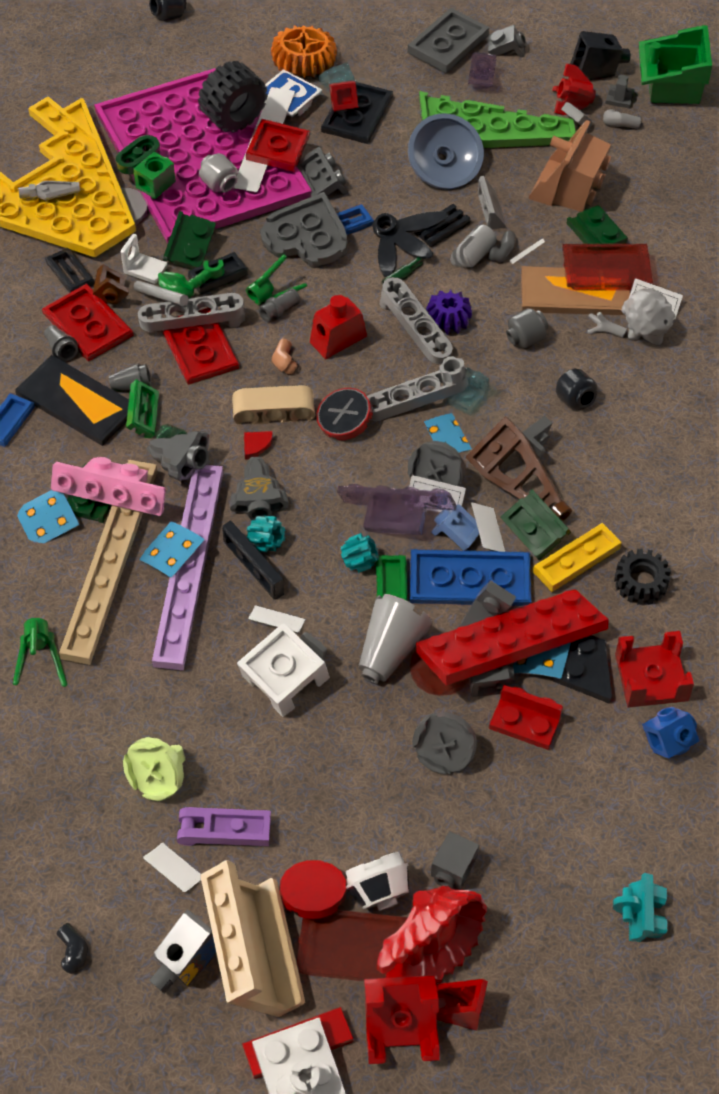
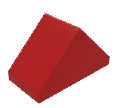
(461, 1002)

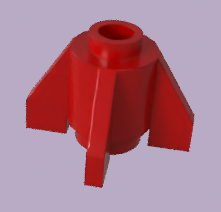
(575, 90)

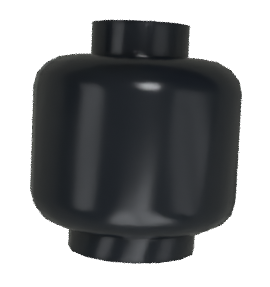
(167, 9)
(576, 389)

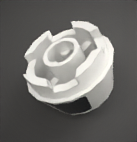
(379, 881)

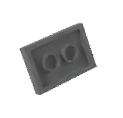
(448, 40)

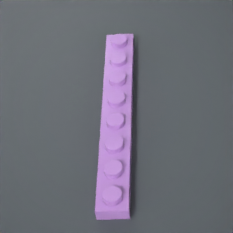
(185, 585)

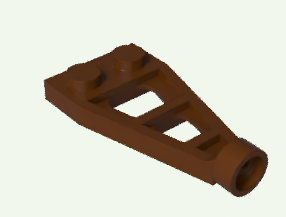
(497, 447)

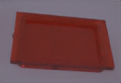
(605, 266)
(345, 944)

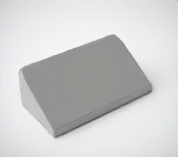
(490, 205)

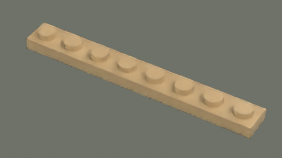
(102, 579)

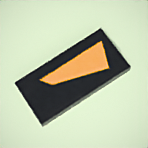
(75, 399)

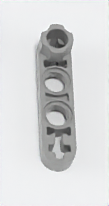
(396, 296)
(230, 313)
(451, 373)

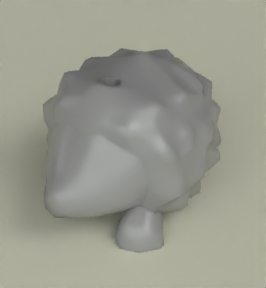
(648, 315)

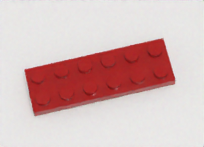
(511, 636)

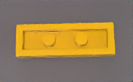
(577, 557)

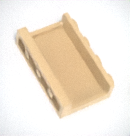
(252, 942)

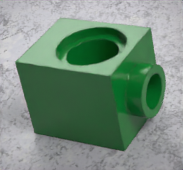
(154, 175)

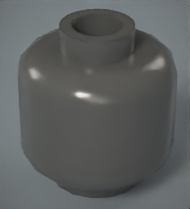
(527, 328)

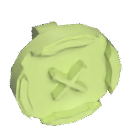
(154, 768)

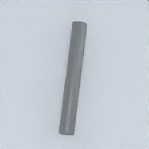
(161, 293)

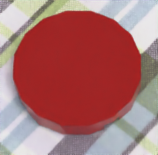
(313, 889)

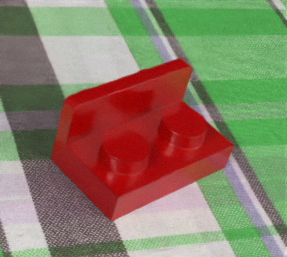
(526, 717)

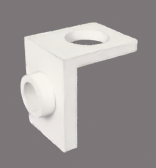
(141, 265)

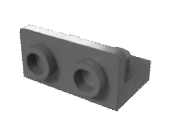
(320, 173)

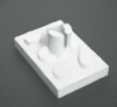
(298, 1061)

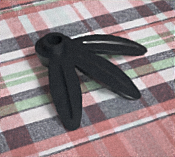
(398, 235)

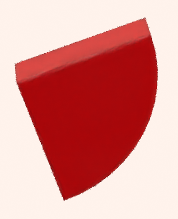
(256, 443)

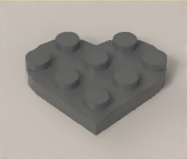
(308, 230)

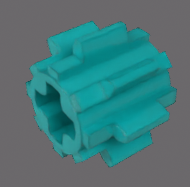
(266, 533)
(359, 553)

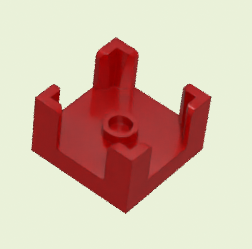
(653, 672)
(401, 1014)

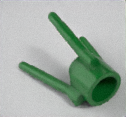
(262, 288)
(36, 637)

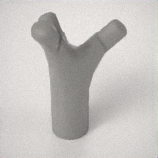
(604, 325)

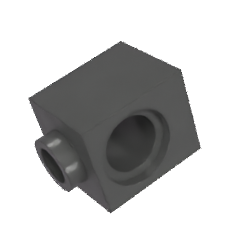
(454, 861)

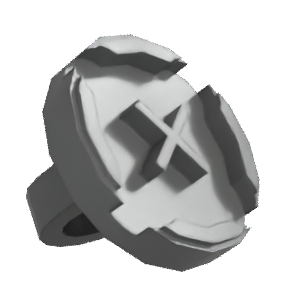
(437, 462)
(444, 742)

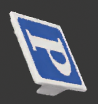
(303, 95)

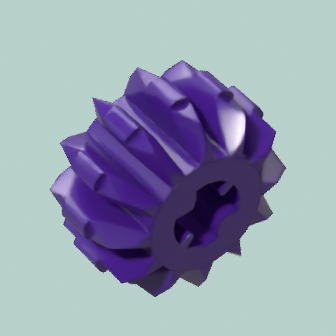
(450, 311)

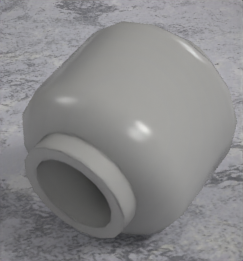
(218, 173)

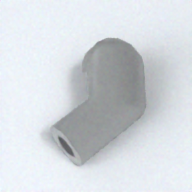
(619, 119)

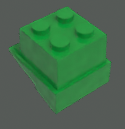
(676, 65)

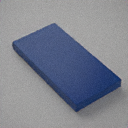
(461, 575)

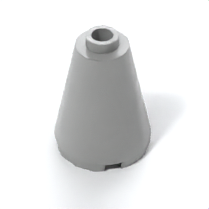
(391, 636)

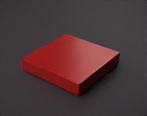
(277, 145)

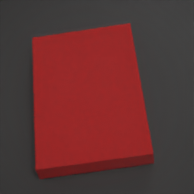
(88, 321)
(201, 350)

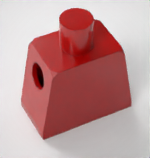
(337, 326)

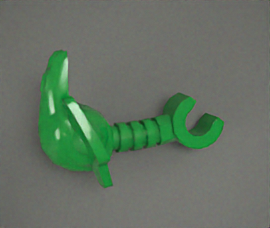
(178, 282)

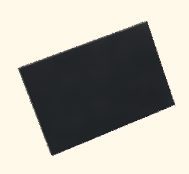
(359, 122)

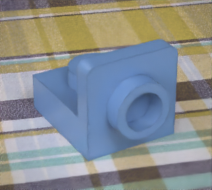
(457, 525)

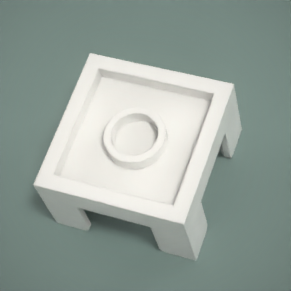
(282, 667)

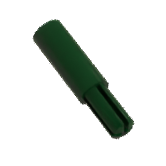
(405, 271)

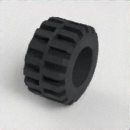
(232, 96)

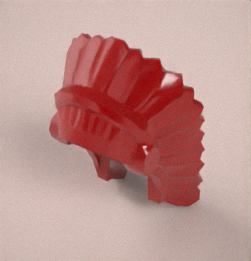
(435, 935)

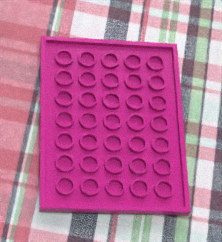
(186, 138)

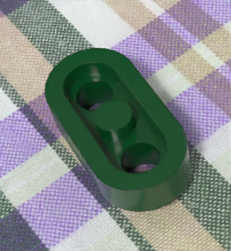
(136, 152)

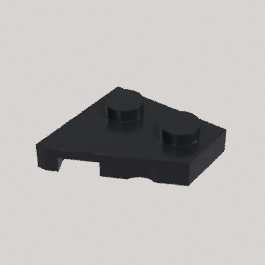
(587, 669)

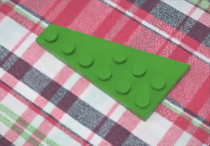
(499, 126)

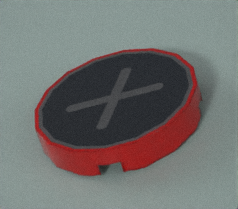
(344, 413)

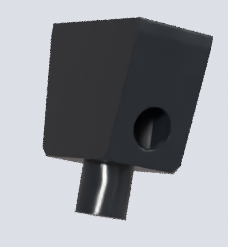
(599, 55)

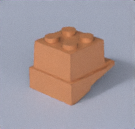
(573, 171)

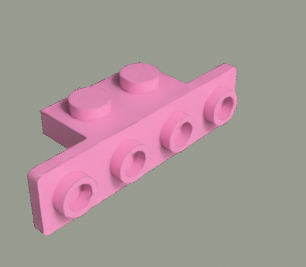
(110, 484)

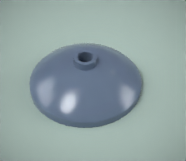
(452, 138)

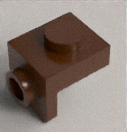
(110, 285)

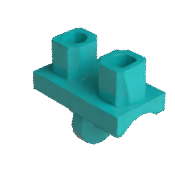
(638, 908)

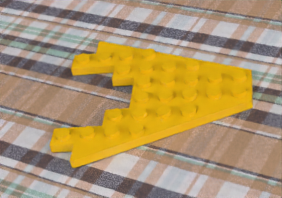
(78, 221)

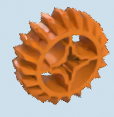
(304, 51)

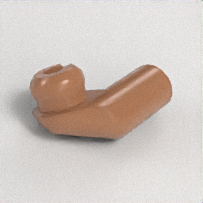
(282, 359)

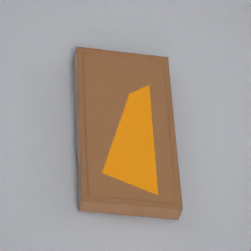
(547, 291)

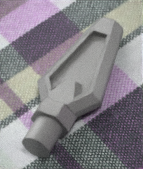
(49, 189)

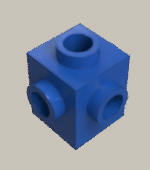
(671, 732)

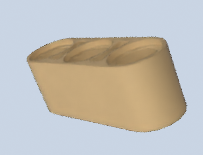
(273, 404)

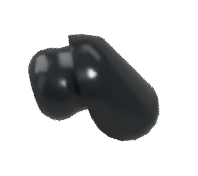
(76, 948)

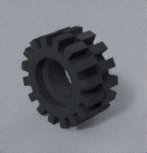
(642, 591)

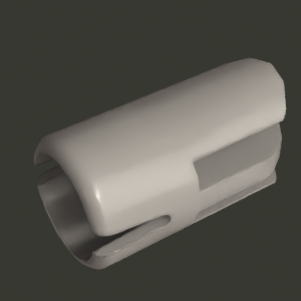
(474, 247)

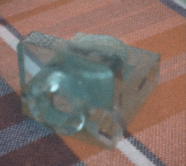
(336, 75)
(474, 393)

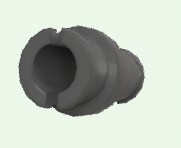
(276, 306)

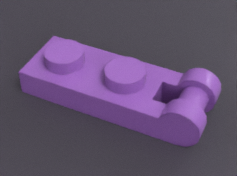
(224, 826)

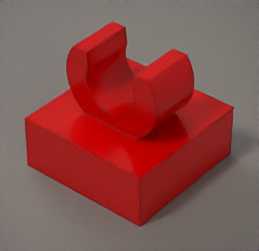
(343, 95)

